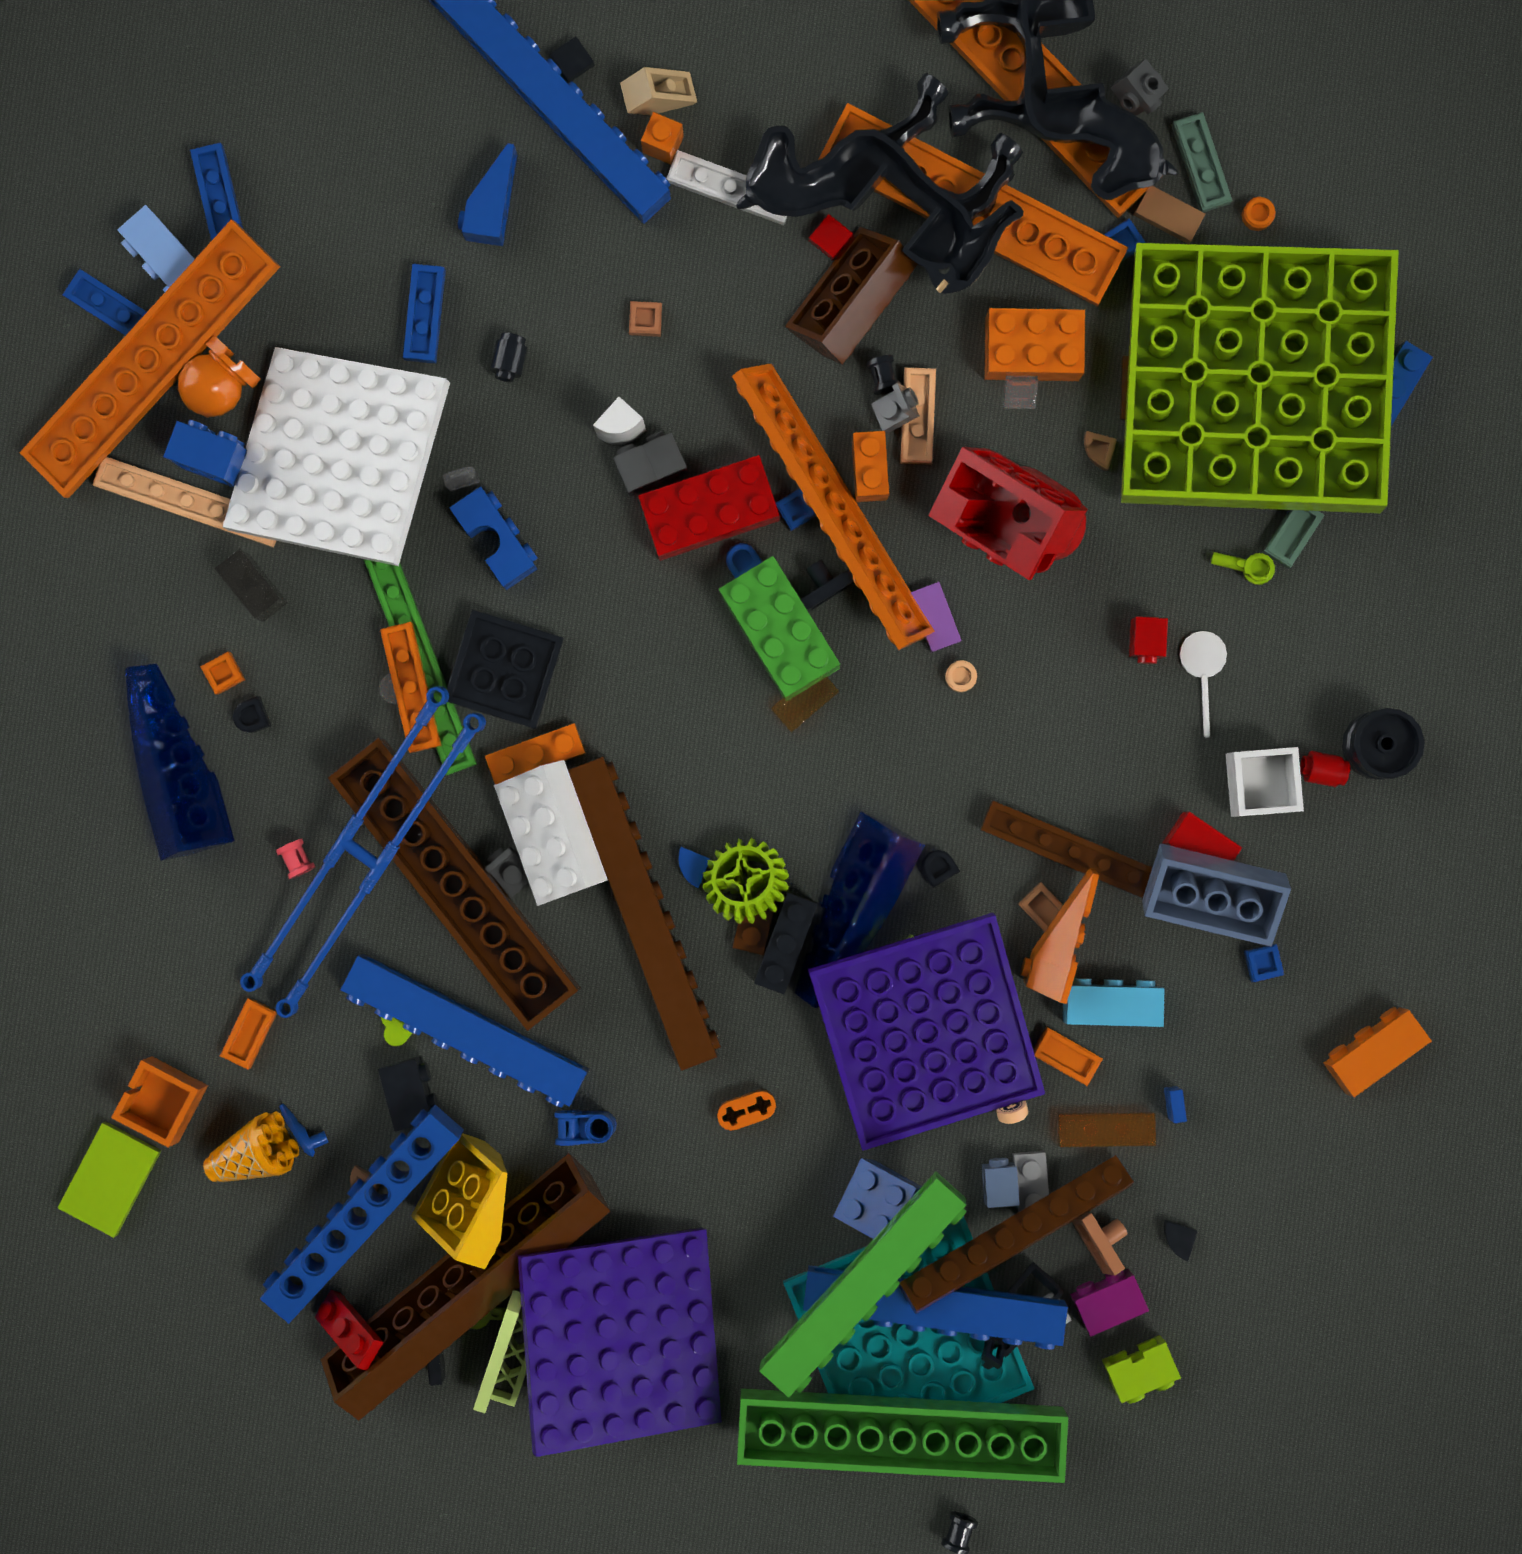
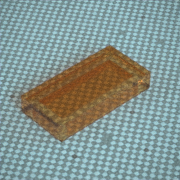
(802, 706)

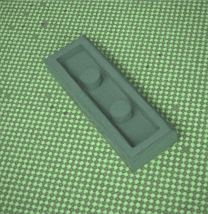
(1201, 162)

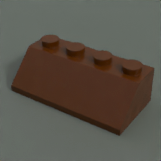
(851, 294)

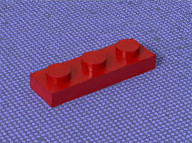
(348, 1330)

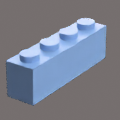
(156, 245)

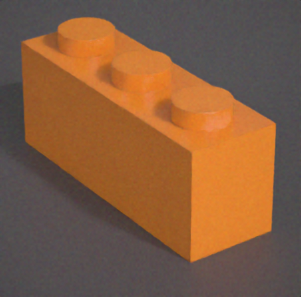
(1376, 1051)

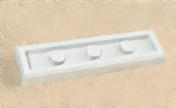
(713, 182)

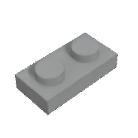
(1031, 1177)

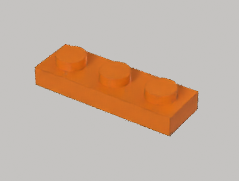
(535, 752)

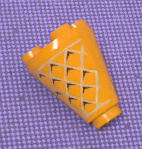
(254, 1151)

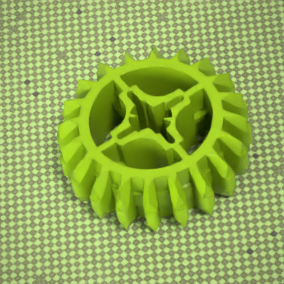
(722, 882)

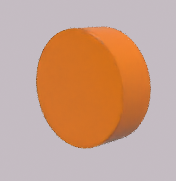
(1258, 213)

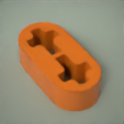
(749, 1117)

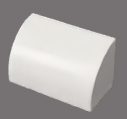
(619, 424)

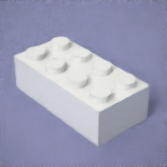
(550, 832)

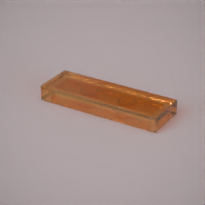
(1107, 1129)

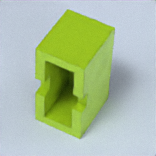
(1141, 1371)

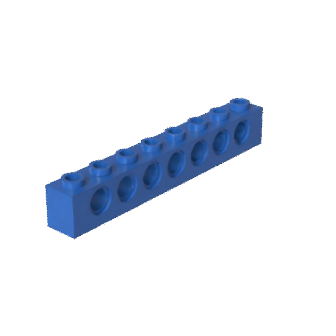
(288, 1298)

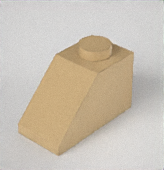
(657, 91)

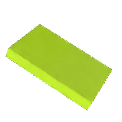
(109, 1179)

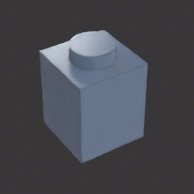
(1000, 1183)

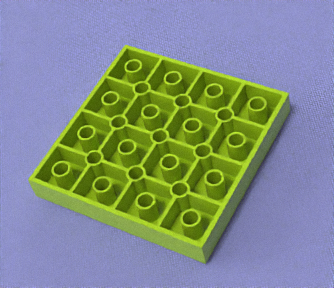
(1260, 377)

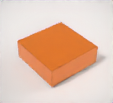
(222, 673)

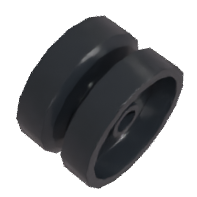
(1388, 726)

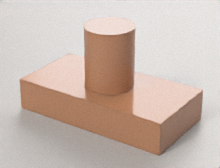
(1100, 1241)

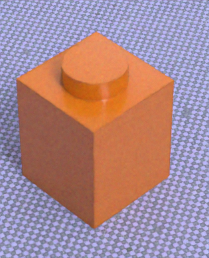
(662, 138)

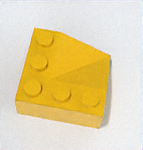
(465, 1202)

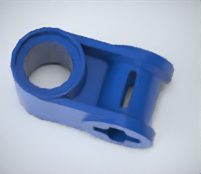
(576, 1127)

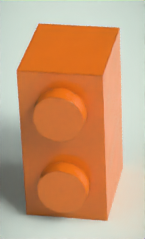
(870, 466)

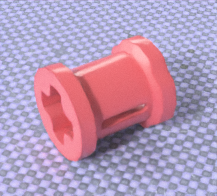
(295, 858)

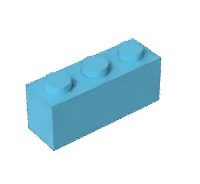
(1115, 1003)

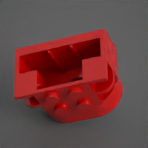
(990, 504)

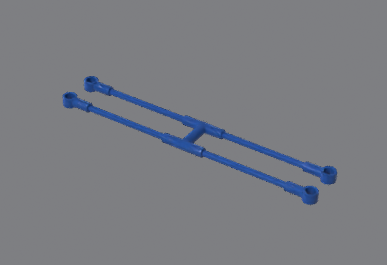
(345, 843)

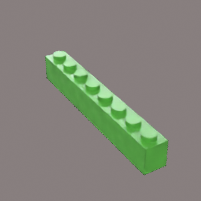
(863, 1284)

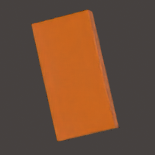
(248, 1033)
(1066, 1056)

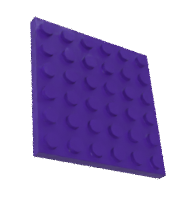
(927, 1031)
(619, 1340)

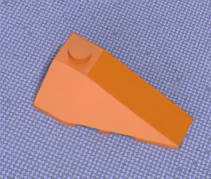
(1053, 959)

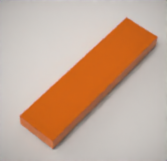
(409, 683)

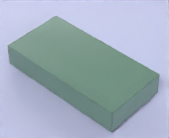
(1292, 536)

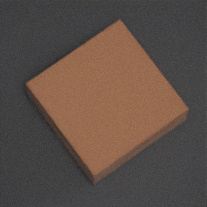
(645, 318)

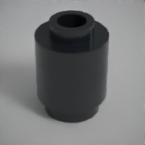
(508, 357)

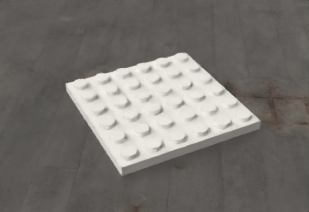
(337, 455)

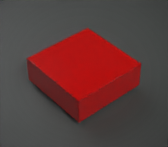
(830, 237)

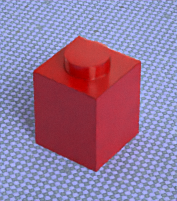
(1148, 639)

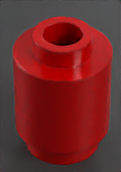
(1324, 769)

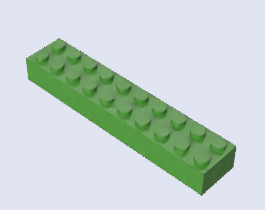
(902, 1435)

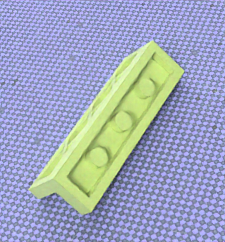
(497, 1363)

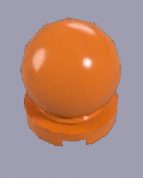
(214, 382)

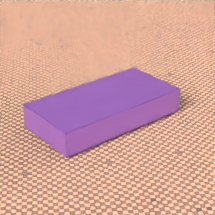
(936, 609)

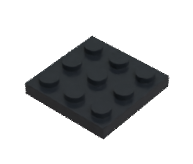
(504, 669)

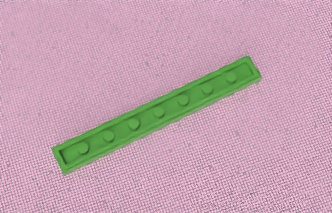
(399, 609)

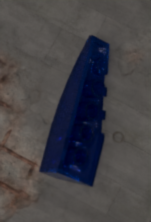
(175, 782)
(863, 892)

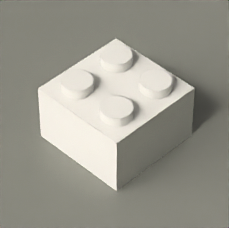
(1264, 782)

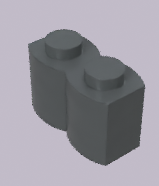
(650, 463)

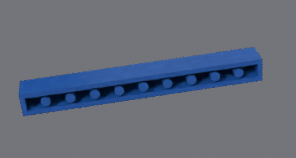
(559, 104)

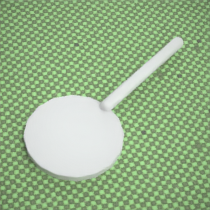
(1203, 656)

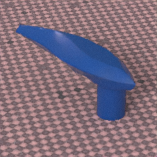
(307, 1143)

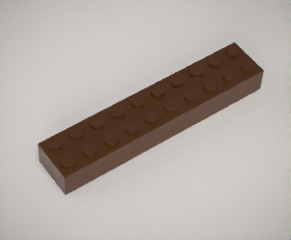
(458, 887)
(458, 1295)

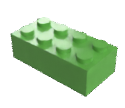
(779, 628)

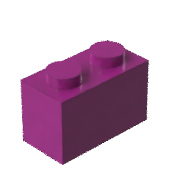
(1109, 1302)

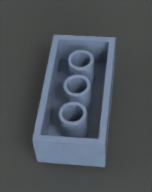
(1216, 895)

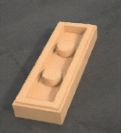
(918, 433)

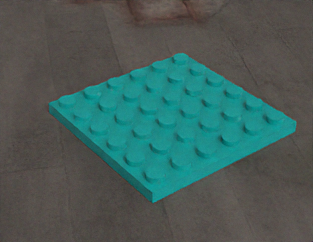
(914, 1362)

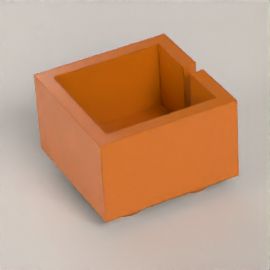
(163, 1102)

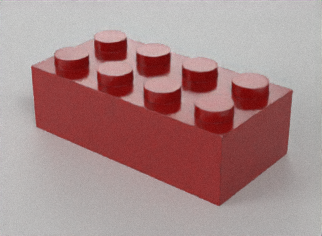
(709, 507)

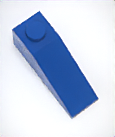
(490, 201)

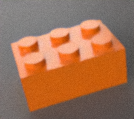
(1035, 343)

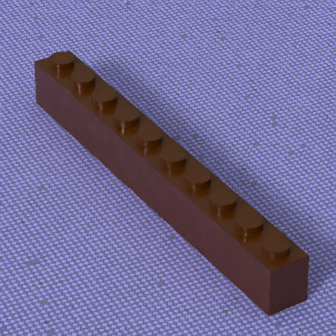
(643, 913)

